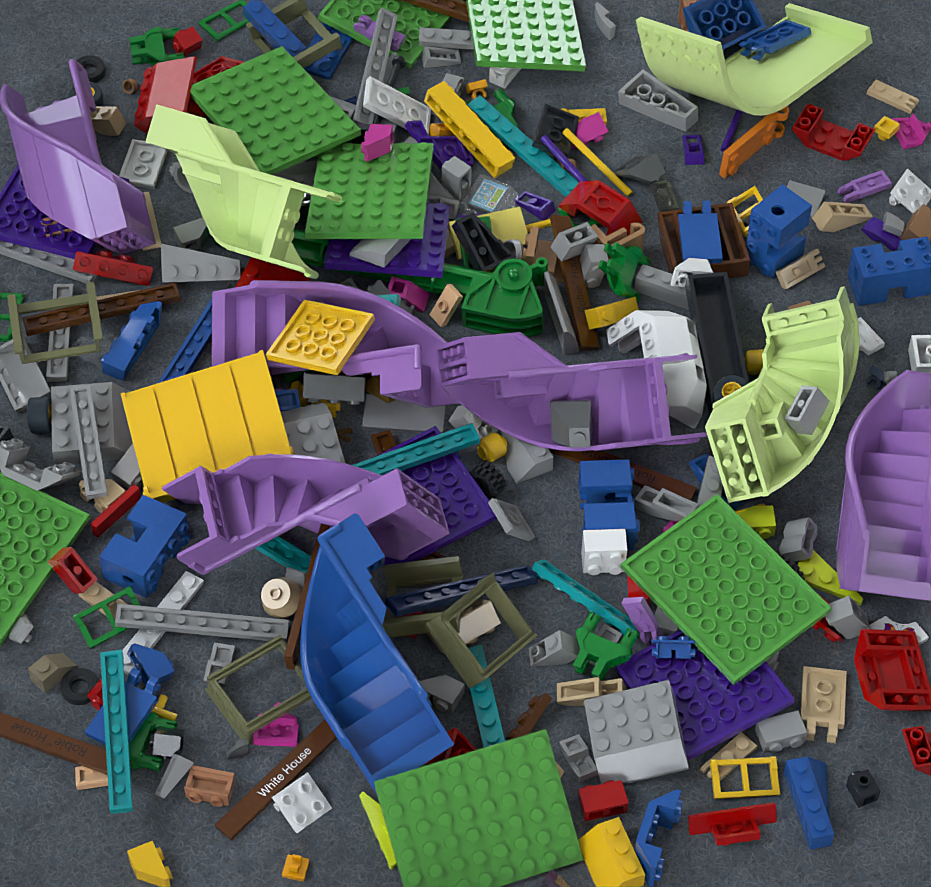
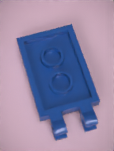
(774, 38)
(700, 233)
(139, 706)

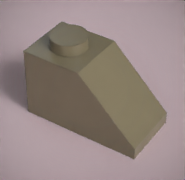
(50, 670)

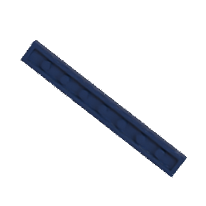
(453, 591)

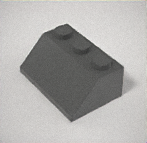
(333, 387)

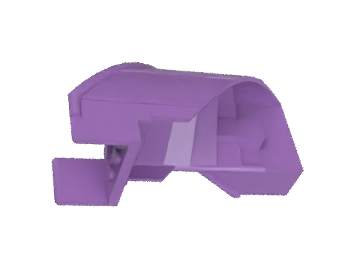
(66, 173)
(394, 347)
(513, 380)
(283, 491)
(888, 494)

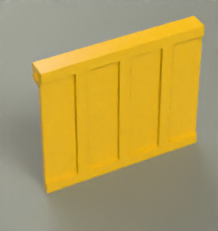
(204, 421)

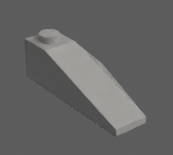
(526, 459)

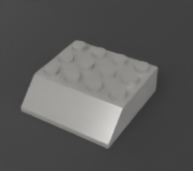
(110, 421)
(312, 432)
(636, 733)

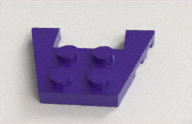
(444, 146)

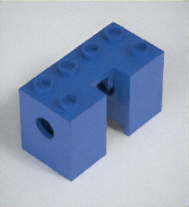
(774, 228)
(875, 272)
(608, 498)
(139, 560)

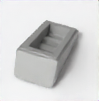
(430, 60)
(175, 771)

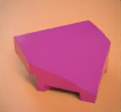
(911, 131)
(279, 732)

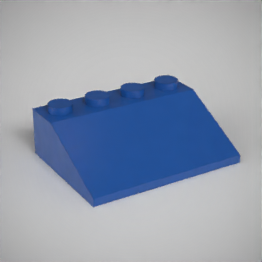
(724, 20)

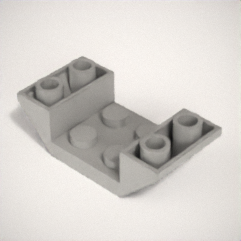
(14, 466)

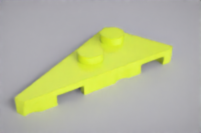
(824, 577)
(379, 827)

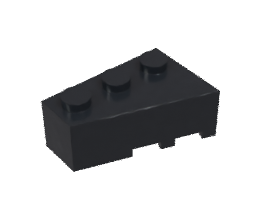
(479, 244)

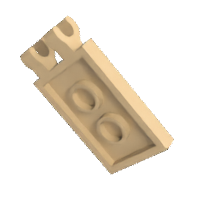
(823, 701)

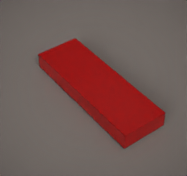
(115, 510)

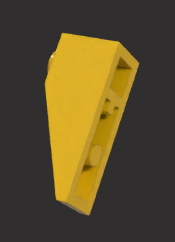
(610, 313)

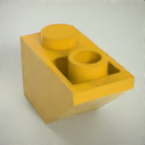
(148, 864)

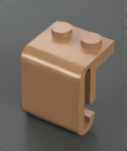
(636, 236)
(541, 248)

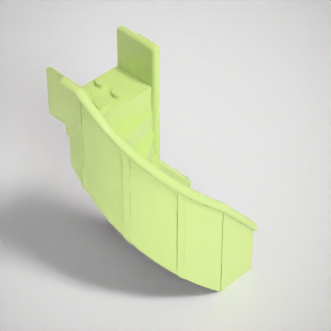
(239, 203)
(748, 429)

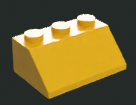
(611, 856)

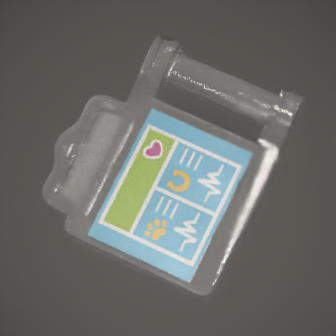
(488, 196)

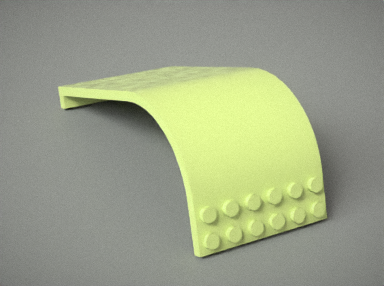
(745, 84)

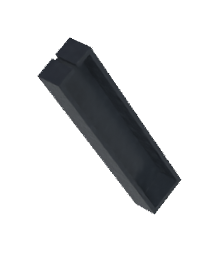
(716, 329)

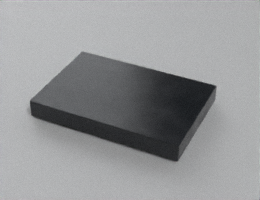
(553, 123)

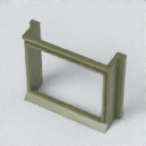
(290, 11)
(16, 310)
(414, 574)
(456, 649)
(228, 709)

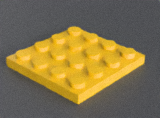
(320, 337)

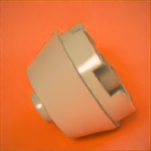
(280, 597)

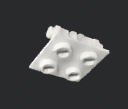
(910, 192)
(301, 803)

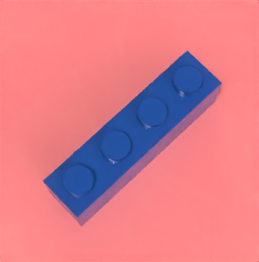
(272, 28)

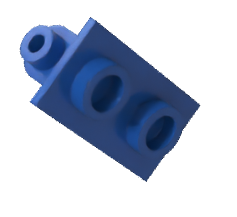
(665, 646)

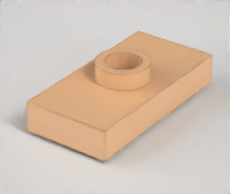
(446, 305)
(89, 778)

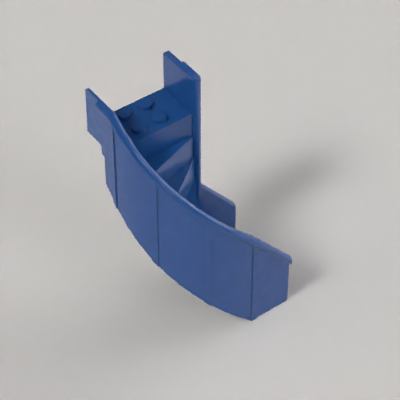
(354, 666)

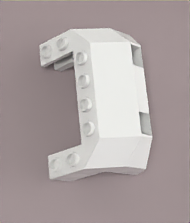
(667, 335)

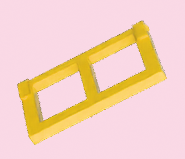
(737, 200)
(743, 762)

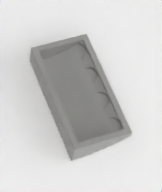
(378, 250)
(559, 315)
(19, 379)

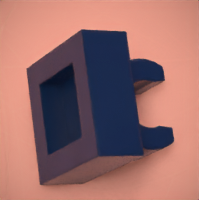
(876, 374)

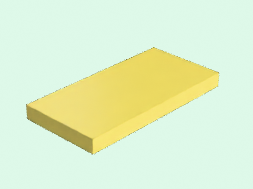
(505, 226)

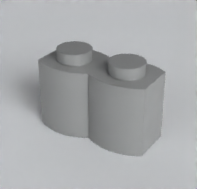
(798, 539)

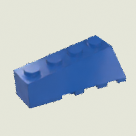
(132, 340)
(809, 792)

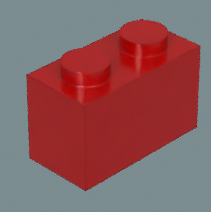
(72, 570)
(602, 800)

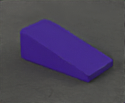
(694, 151)
(537, 205)

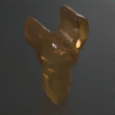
(341, 434)

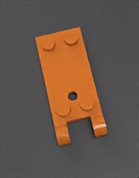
(752, 141)

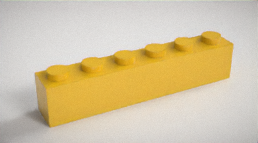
(469, 129)

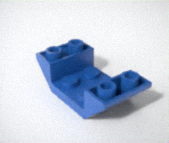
(661, 813)

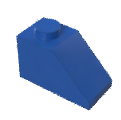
(150, 663)

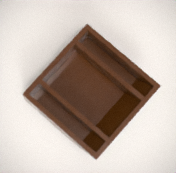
(734, 251)

